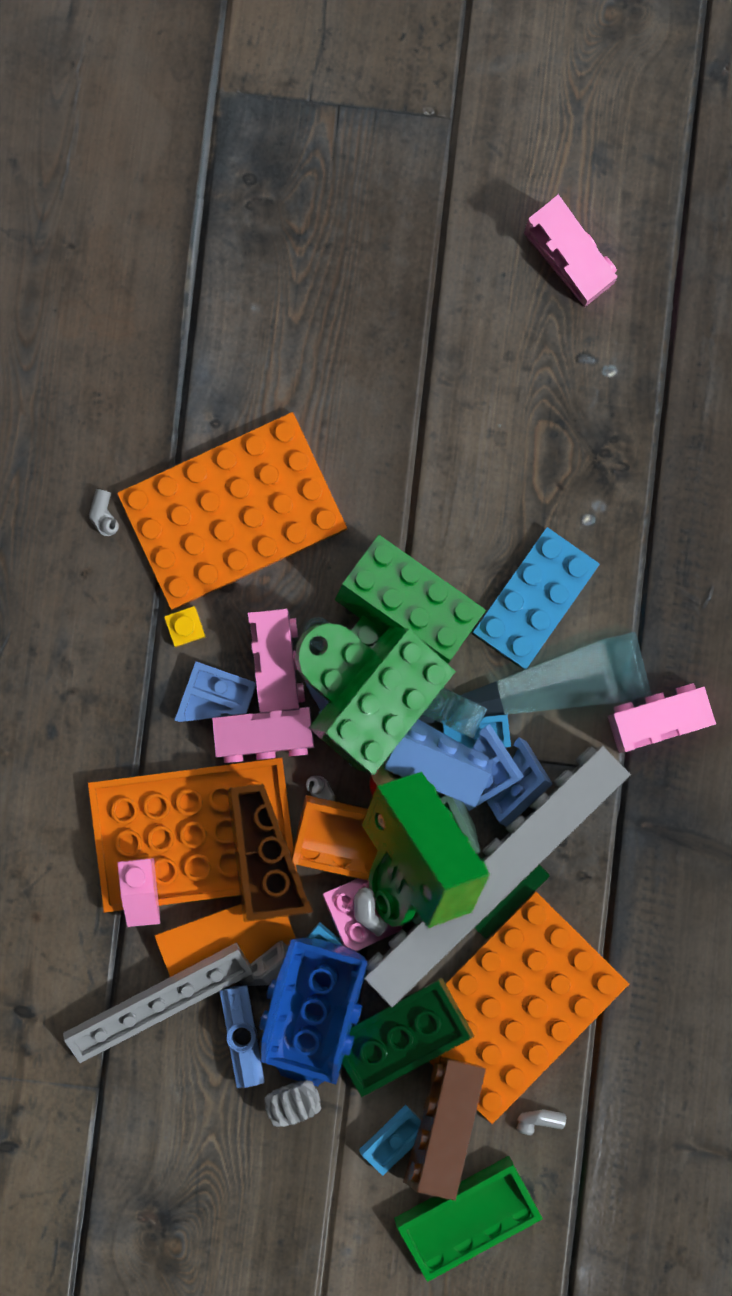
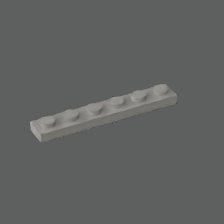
(158, 1003)

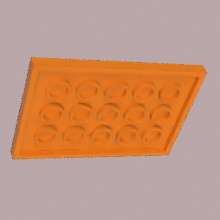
(232, 511)
(182, 825)
(527, 1000)

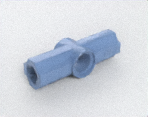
(246, 1057)

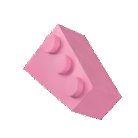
(570, 251)
(275, 660)
(661, 718)
(263, 734)

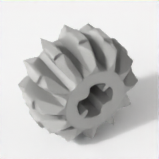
(292, 1103)

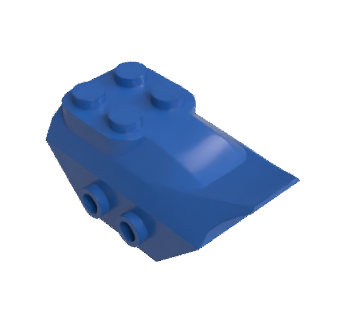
(312, 1010)

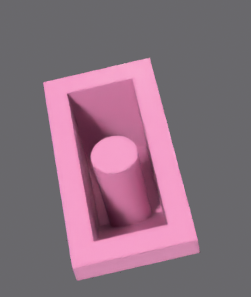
(139, 892)

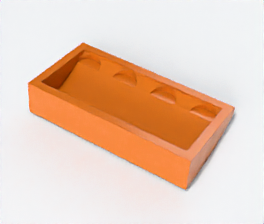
(333, 838)
(206, 936)

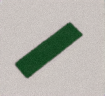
(512, 902)

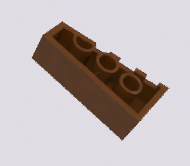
(263, 860)
(445, 1129)

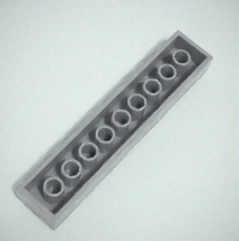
(508, 863)

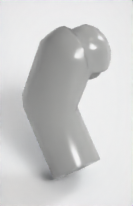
(100, 516)
(320, 788)
(365, 911)
(541, 1118)

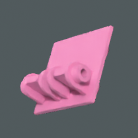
(341, 908)

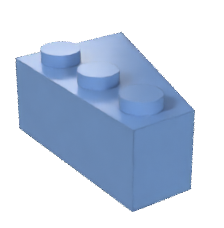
(444, 762)

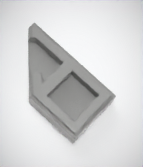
(267, 966)

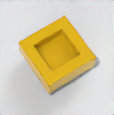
(185, 626)

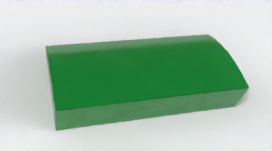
(485, 1212)

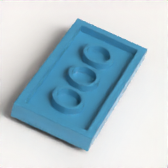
(536, 598)

